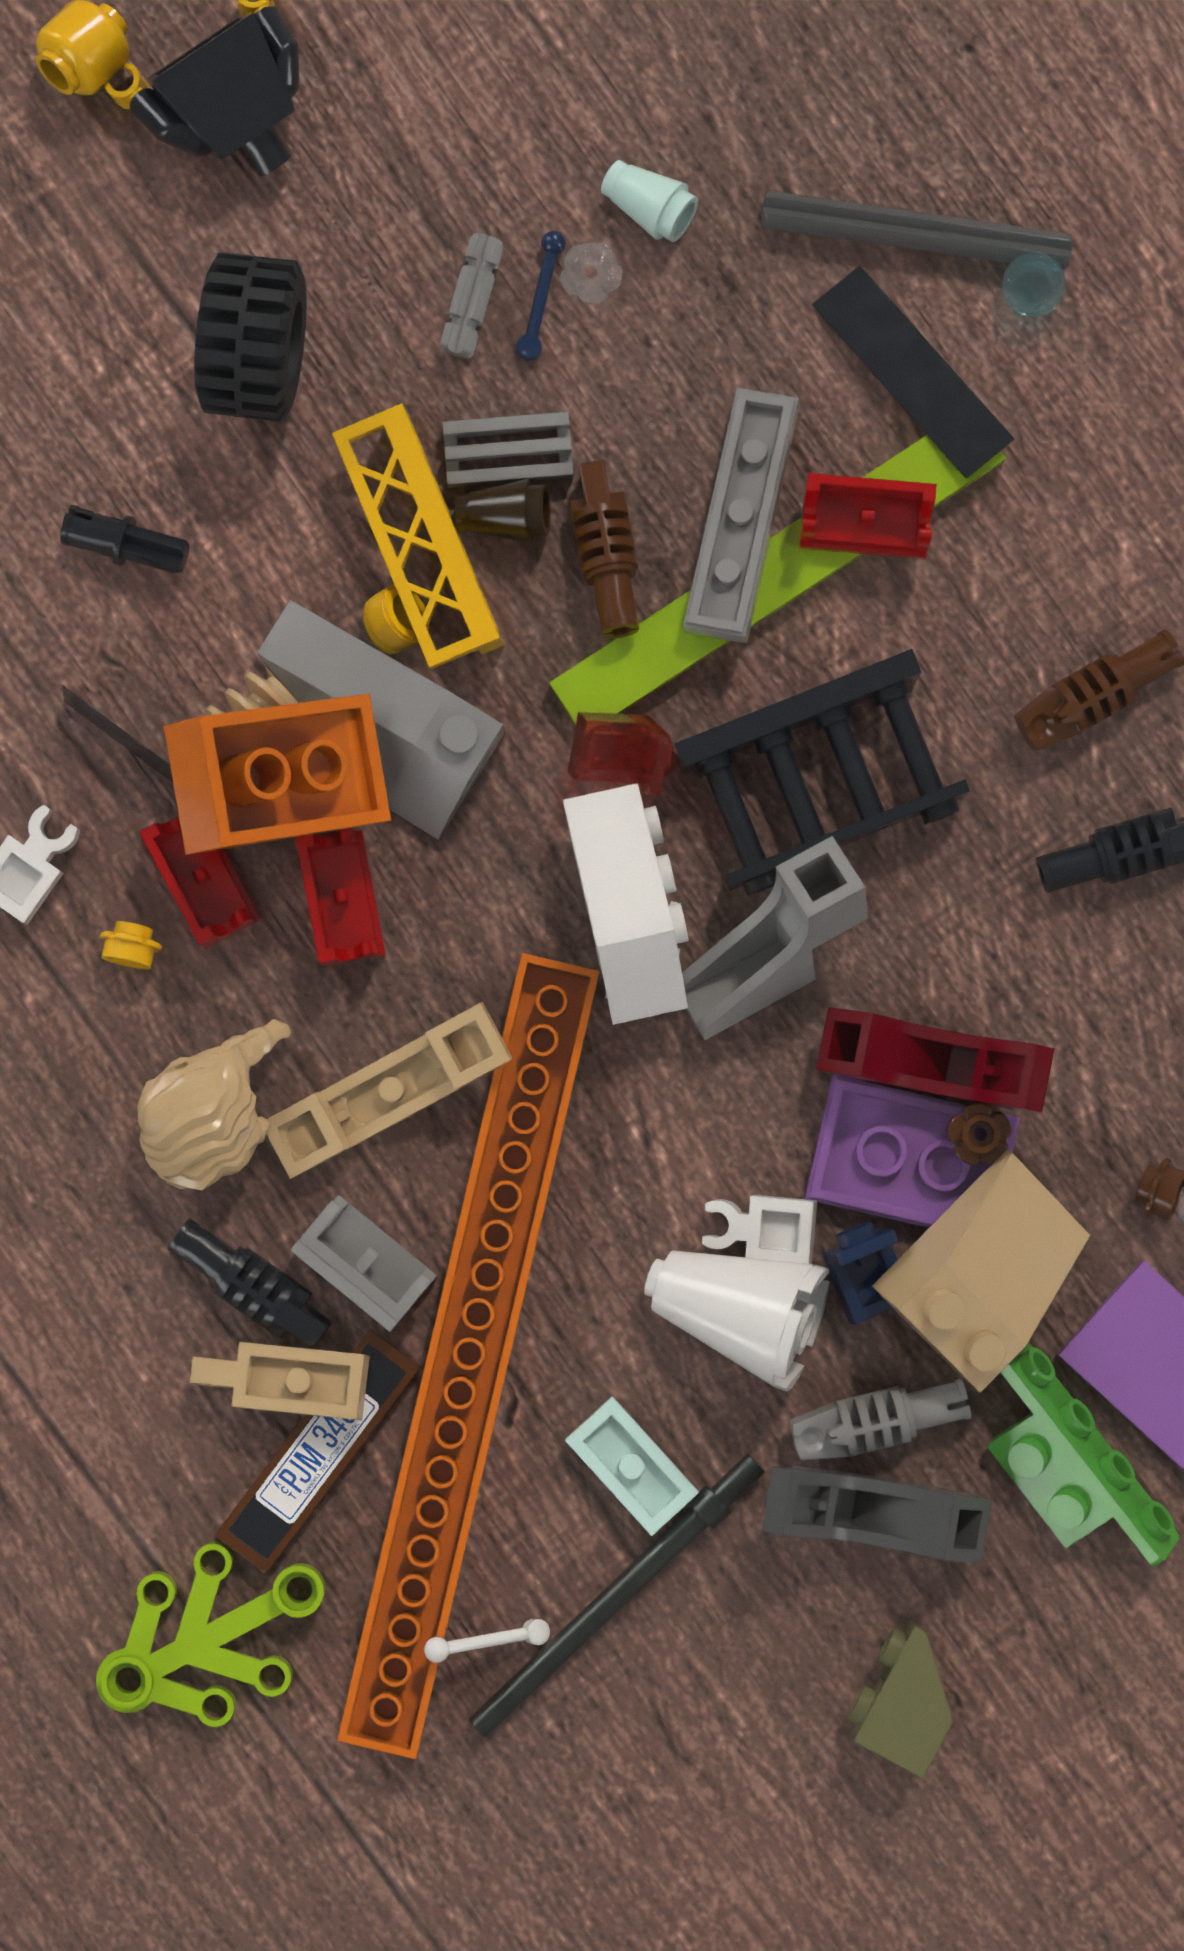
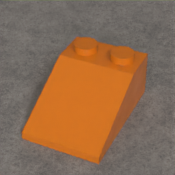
(276, 772)

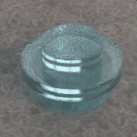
(1033, 284)

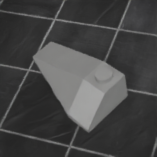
(425, 734)

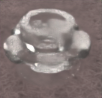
(583, 257)

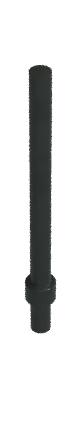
(707, 1509)

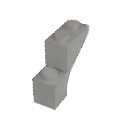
(772, 949)

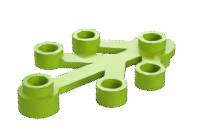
(201, 1642)

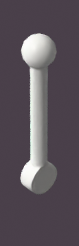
(533, 1632)

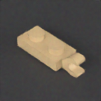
(290, 1380)

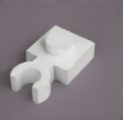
(26, 869)
(773, 1228)

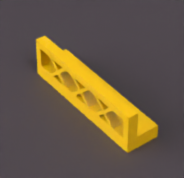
(440, 526)

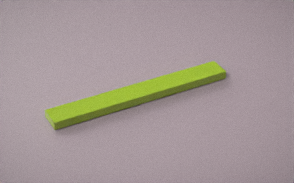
(662, 650)

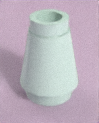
(651, 200)

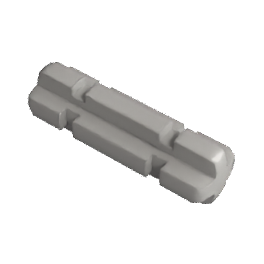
(471, 295)

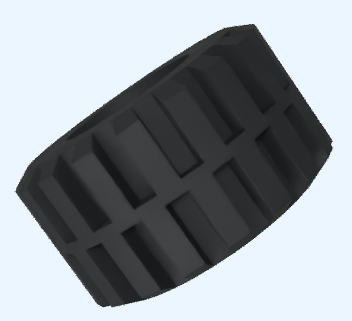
(250, 336)

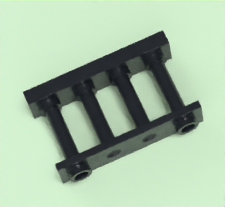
(829, 710)

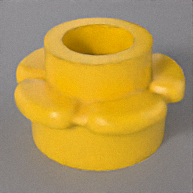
(130, 945)

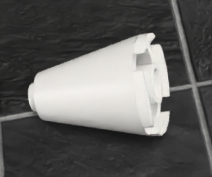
(743, 1308)

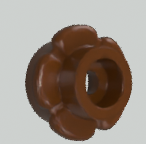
(962, 1130)
(1160, 1189)

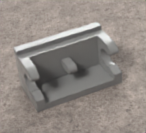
(364, 1262)

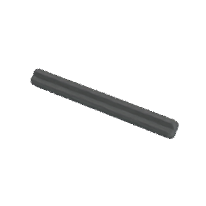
(911, 229)

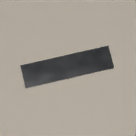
(913, 372)
(117, 733)

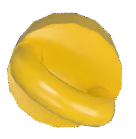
(388, 621)

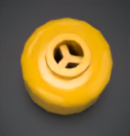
(82, 47)

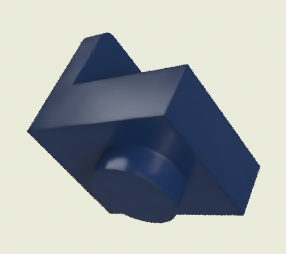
(857, 1265)

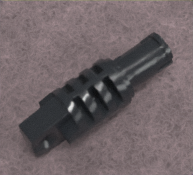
(1117, 852)
(251, 1284)

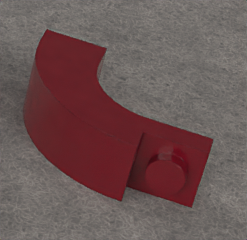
(935, 1060)

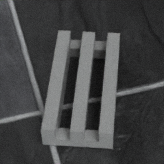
(501, 426)

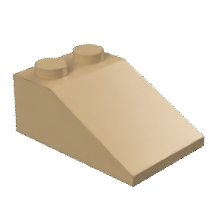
(986, 1270)

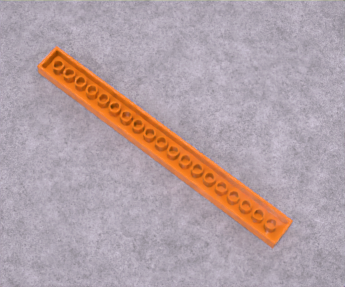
(468, 1356)

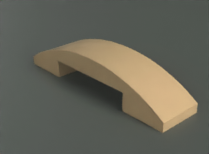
(387, 1091)

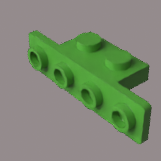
(1071, 1468)

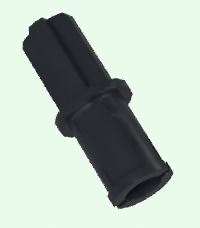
(123, 540)

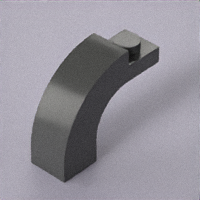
(876, 1512)

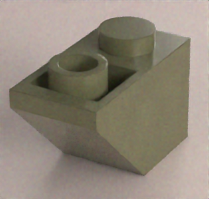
(907, 1707)

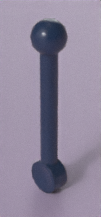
(529, 345)

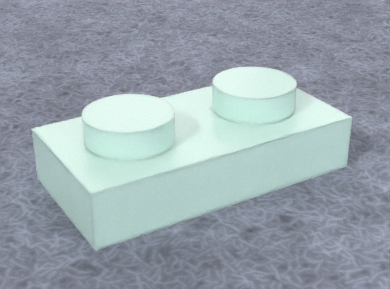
(631, 1465)

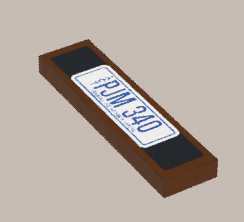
(312, 1461)

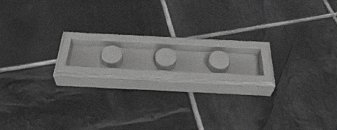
(741, 515)

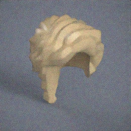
(202, 1112)

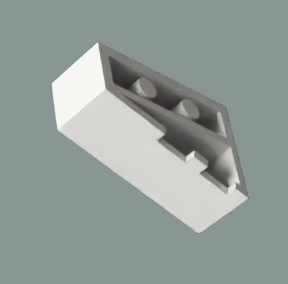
(628, 901)

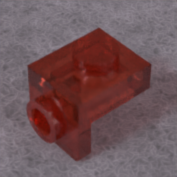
(621, 750)

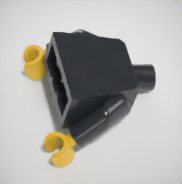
(224, 90)

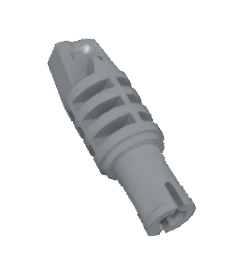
(876, 1420)

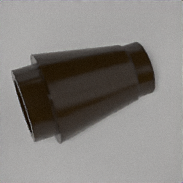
(506, 511)

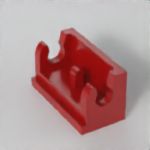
(867, 516)
(201, 884)
(340, 897)

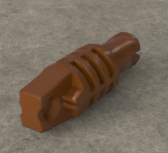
(606, 550)
(1095, 692)

